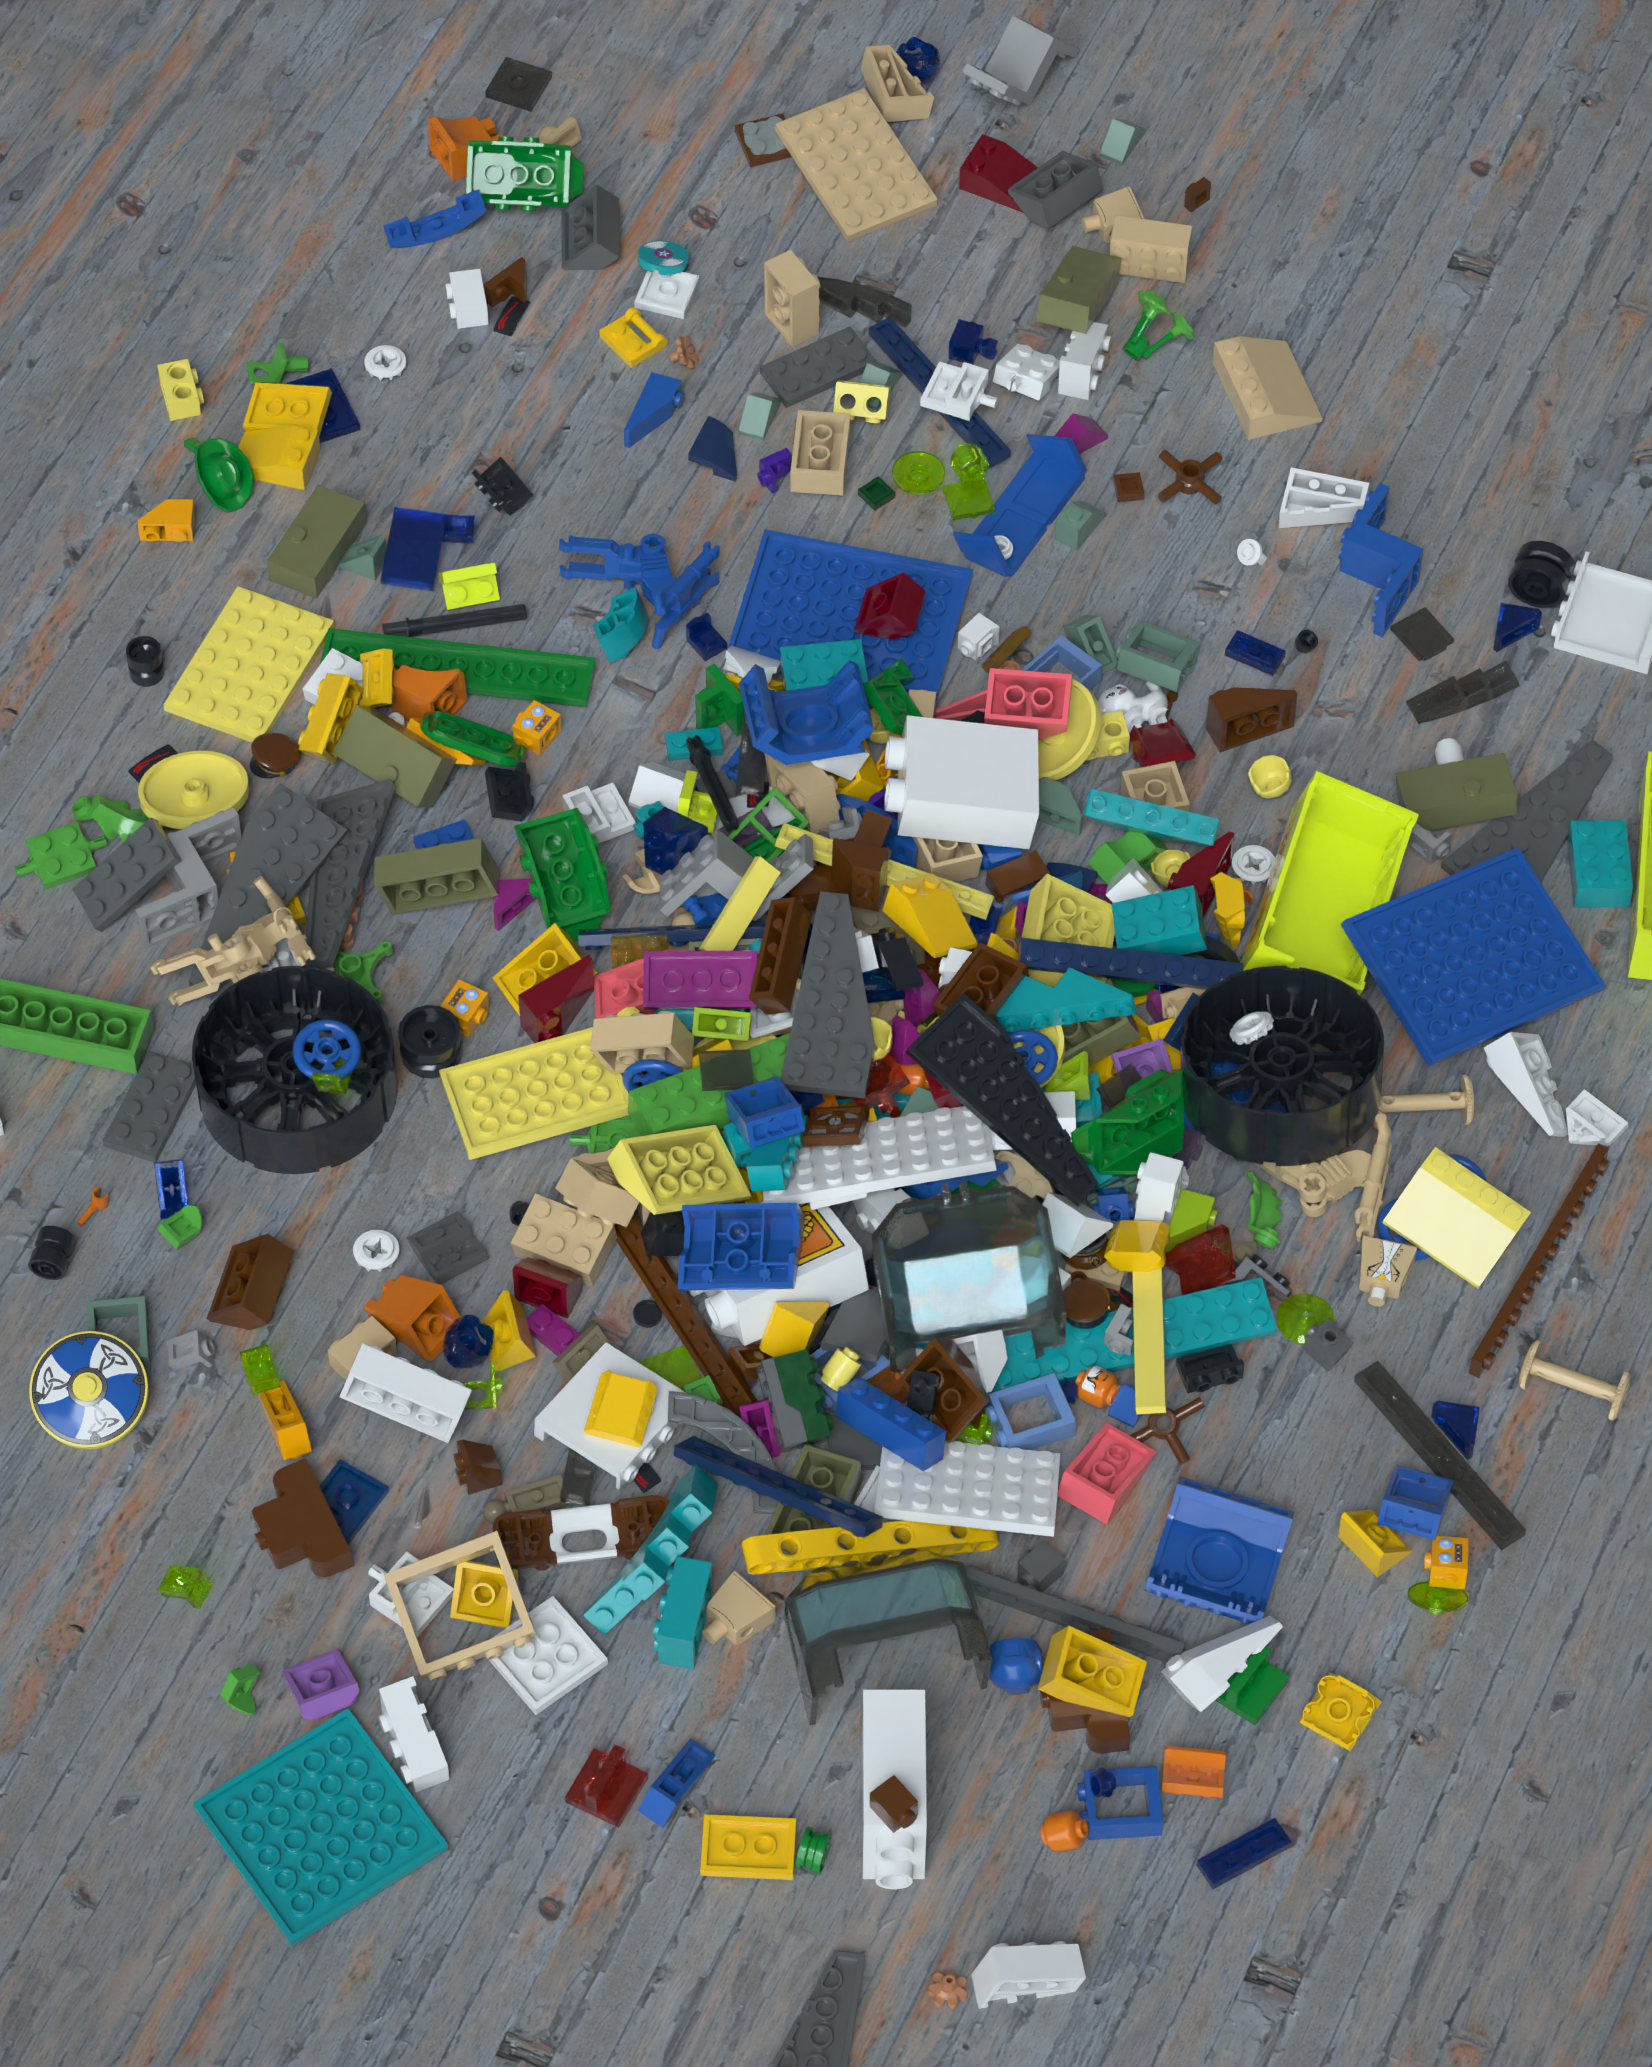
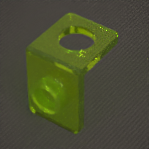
(336, 1084)
(491, 1388)

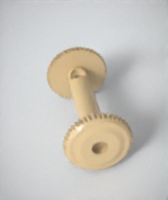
(1432, 1101)
(1574, 1380)

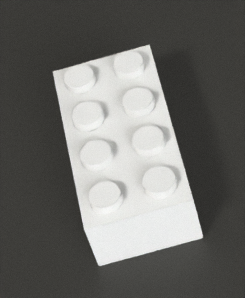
(405, 1392)

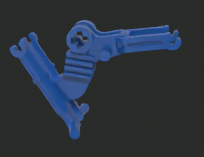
(651, 569)

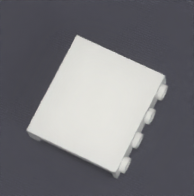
(1607, 617)
(569, 1410)

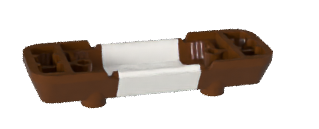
(536, 1535)

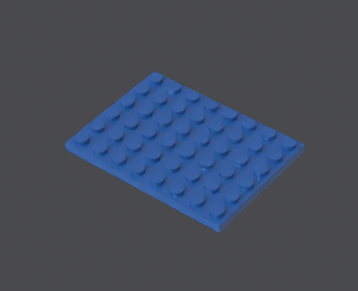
(813, 595)
(1473, 956)

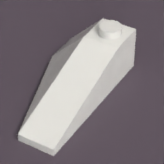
(1523, 1066)
(1203, 1671)

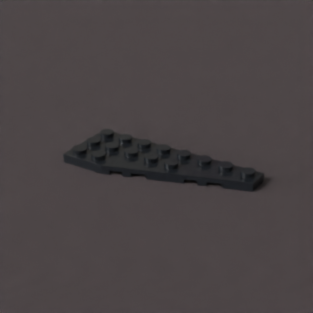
(985, 1073)

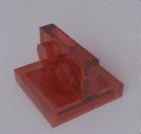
(884, 1081)
(1203, 1260)
(607, 1786)

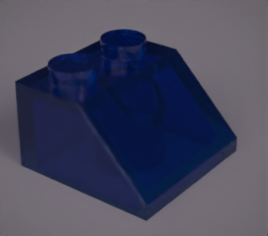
(669, 838)

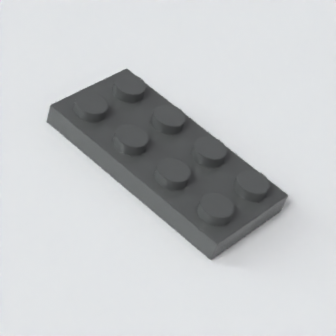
(817, 367)
(126, 874)
(151, 1107)

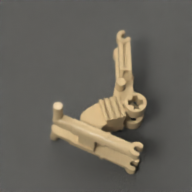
(241, 954)
(1340, 1175)

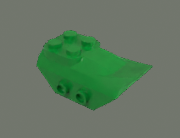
(523, 173)
(565, 871)
(1141, 1124)

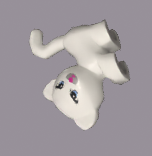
(1135, 710)

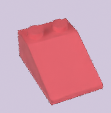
(620, 989)
(1105, 1473)

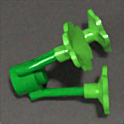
(1153, 304)

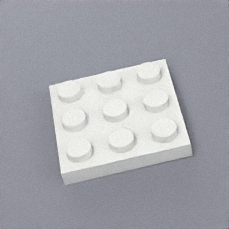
(553, 1661)

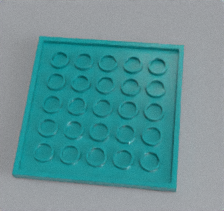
(320, 1827)

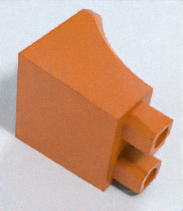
(450, 141)
(427, 691)
(415, 1314)

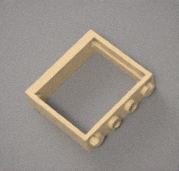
(491, 1648)

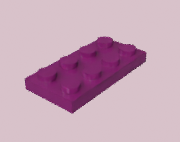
(698, 979)

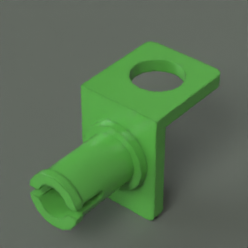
(278, 366)

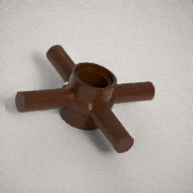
(1190, 477)
(1170, 1434)

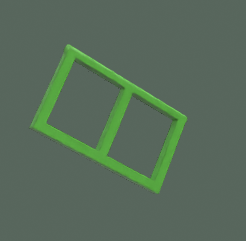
(750, 819)

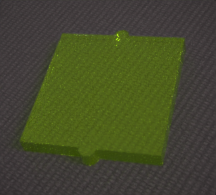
(968, 499)
(674, 1366)

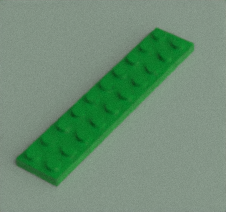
(486, 669)

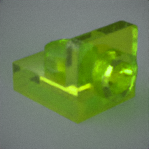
(259, 1369)
(977, 1436)
(185, 1584)

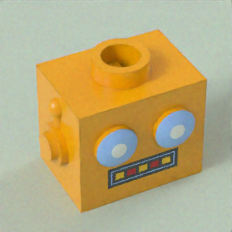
(536, 727)
(468, 1005)
(1447, 1562)

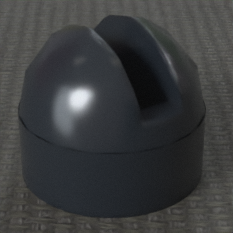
(1306, 641)
(518, 1207)

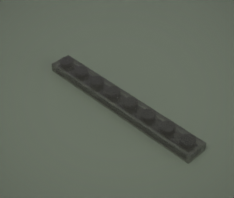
(1439, 1455)

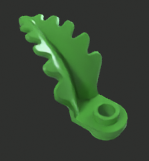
(111, 816)
(1264, 1213)

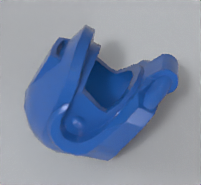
(1016, 1665)

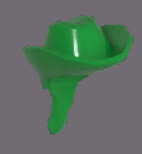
(222, 472)

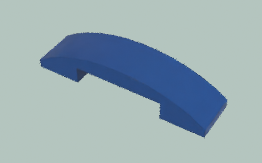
(438, 225)
(903, 847)

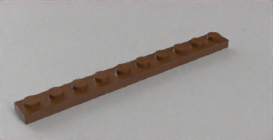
(1535, 1268)
(684, 1318)

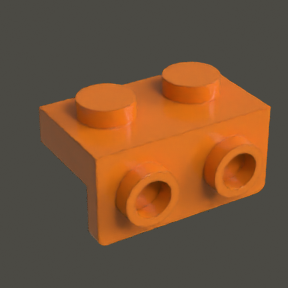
(1193, 1771)

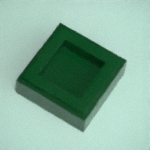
(876, 493)

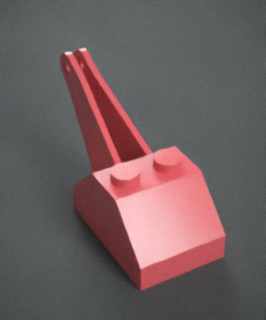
(1019, 701)

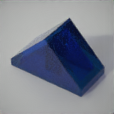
(1514, 624)
(171, 1187)
(1458, 1424)

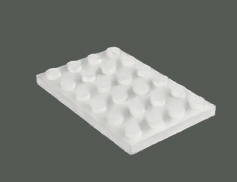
(973, 1489)

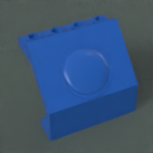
(807, 721)
(1219, 1551)

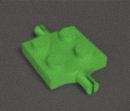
(60, 855)
(606, 1135)

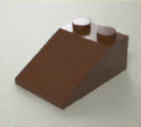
(1248, 715)
(959, 1388)

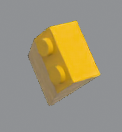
(282, 454)
(929, 915)
(537, 962)
(1091, 1673)

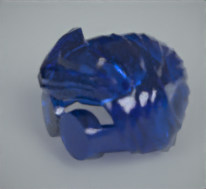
(922, 64)
(462, 1344)

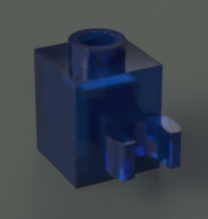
(968, 342)

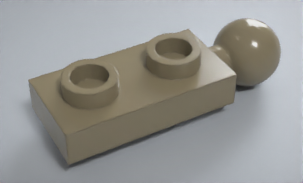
(537, 1495)

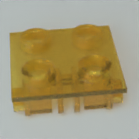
(631, 948)

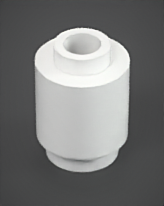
(1448, 751)

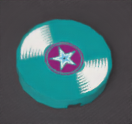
(663, 256)

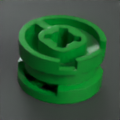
(813, 1850)

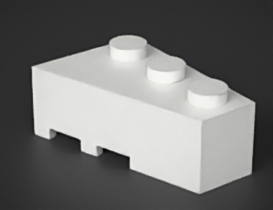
(1158, 1188)

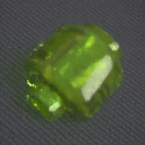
(969, 462)

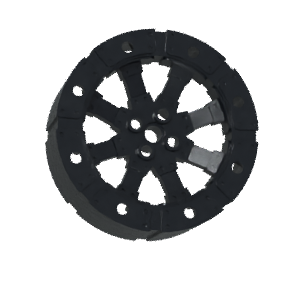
(276, 1003)
(1282, 1066)

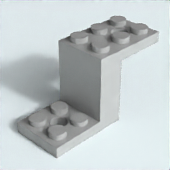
(1020, 62)
(723, 866)
(194, 887)

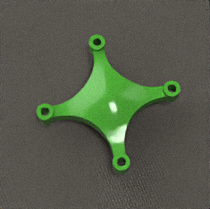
(362, 966)

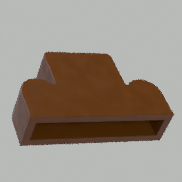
(301, 1524)
(1105, 1730)

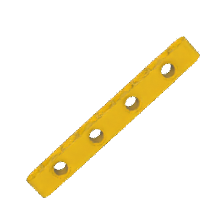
(821, 1549)

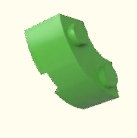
(1116, 854)

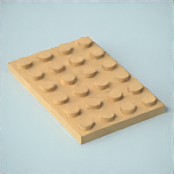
(856, 165)

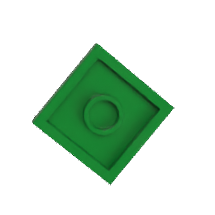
(719, 703)
(1254, 1688)

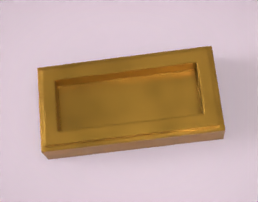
(1006, 648)

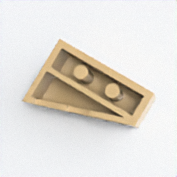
(893, 87)

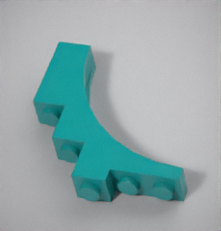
(648, 1568)

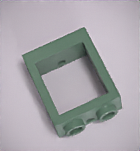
(1152, 668)
(123, 1307)

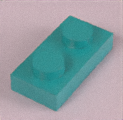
(677, 745)

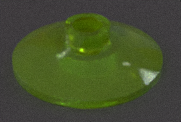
(918, 464)
(1294, 1324)
(1437, 1599)

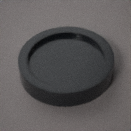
(647, 1313)

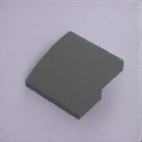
(447, 1248)

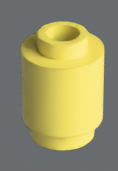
(840, 1368)

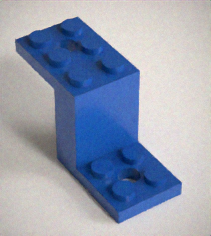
(1380, 559)

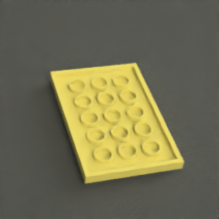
(249, 665)
(532, 1094)

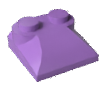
(1145, 1058)
(322, 1685)

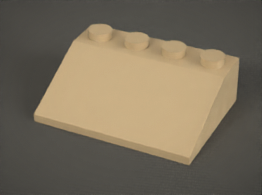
(1264, 385)

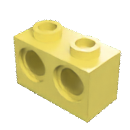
(179, 389)
(862, 393)
(1113, 736)

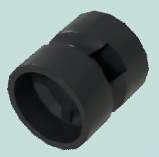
(145, 661)
(51, 1250)

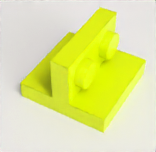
(469, 585)
(696, 804)

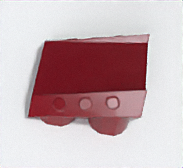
(1160, 744)

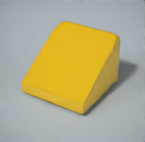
(1007, 925)

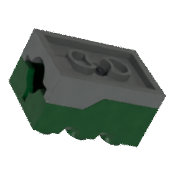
(794, 1400)

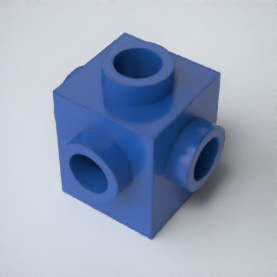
(1116, 1200)

